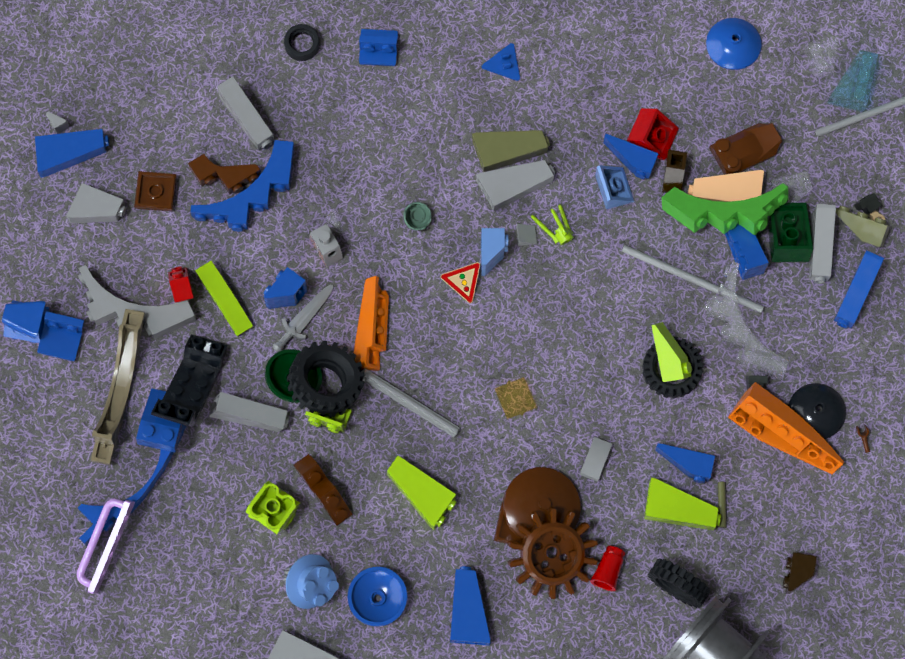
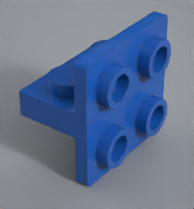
(378, 47)

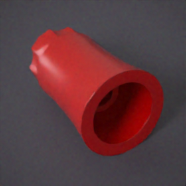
(608, 569)

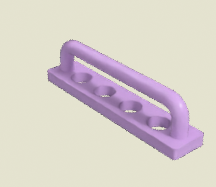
(95, 583)

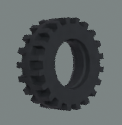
(334, 359)

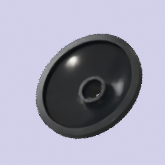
(833, 411)

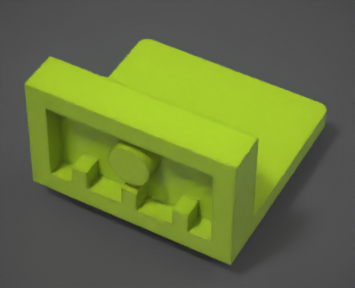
(333, 424)

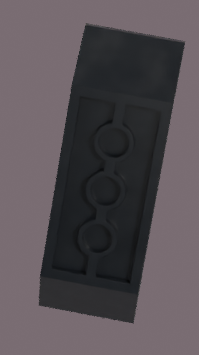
(192, 381)

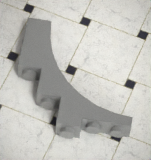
(159, 319)

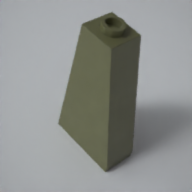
(508, 147)

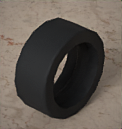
(297, 29)

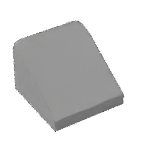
(58, 123)
(526, 234)

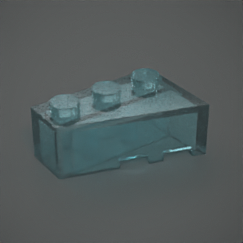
(856, 83)

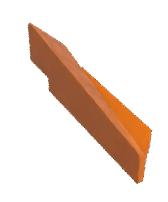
(372, 325)

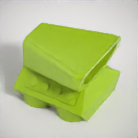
(273, 507)

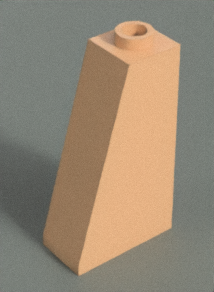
(728, 186)

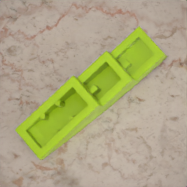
(223, 298)

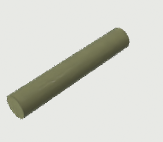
(722, 504)

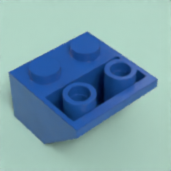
(286, 290)

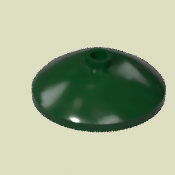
(278, 370)

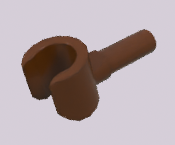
(863, 435)

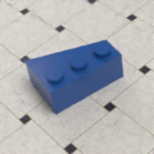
(746, 252)

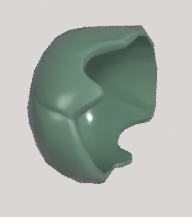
(417, 211)

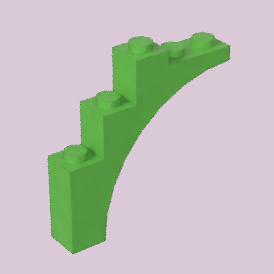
(724, 216)

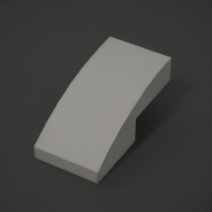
(596, 459)

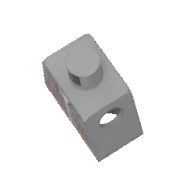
(325, 244)

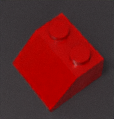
(653, 132)

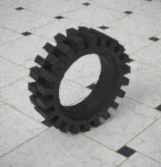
(673, 389)
(679, 583)

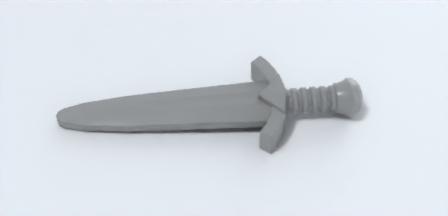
(302, 319)

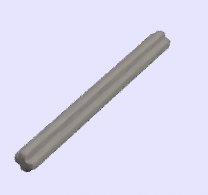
(410, 403)

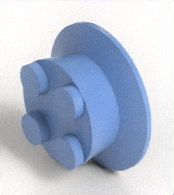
(311, 582)

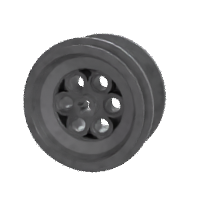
(714, 638)

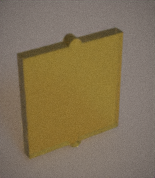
(515, 398)

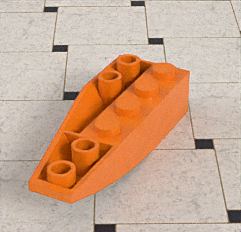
(783, 428)

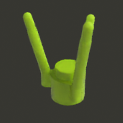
(563, 233)

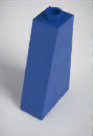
(67, 149)
(858, 289)
(468, 614)

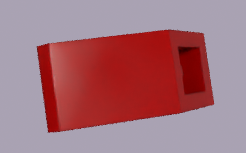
(180, 284)

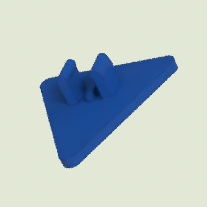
(504, 63)

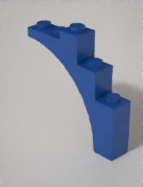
(257, 196)

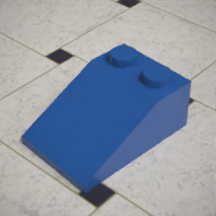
(156, 431)

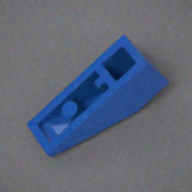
(635, 158)
(691, 463)

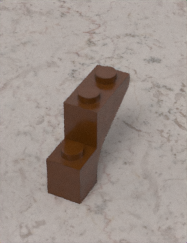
(231, 177)
(323, 489)

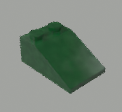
(790, 234)

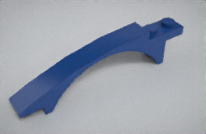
(93, 513)

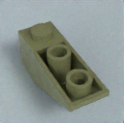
(866, 229)

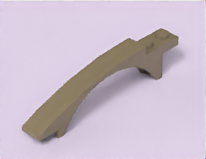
(111, 420)

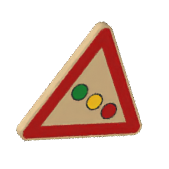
(463, 280)

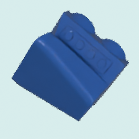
(24, 320)

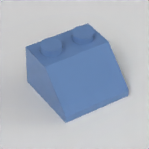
(493, 246)

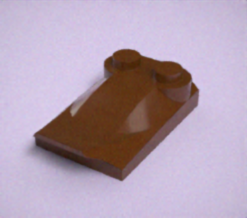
(746, 148)

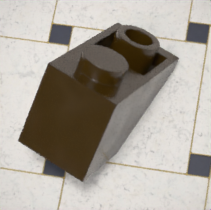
(674, 170)
(800, 570)

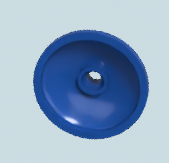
(731, 53)
(376, 582)

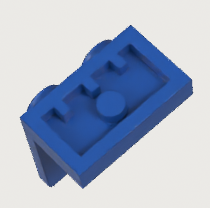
(60, 336)

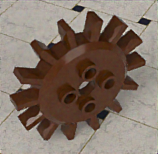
(557, 570)

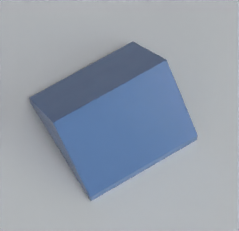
(613, 186)

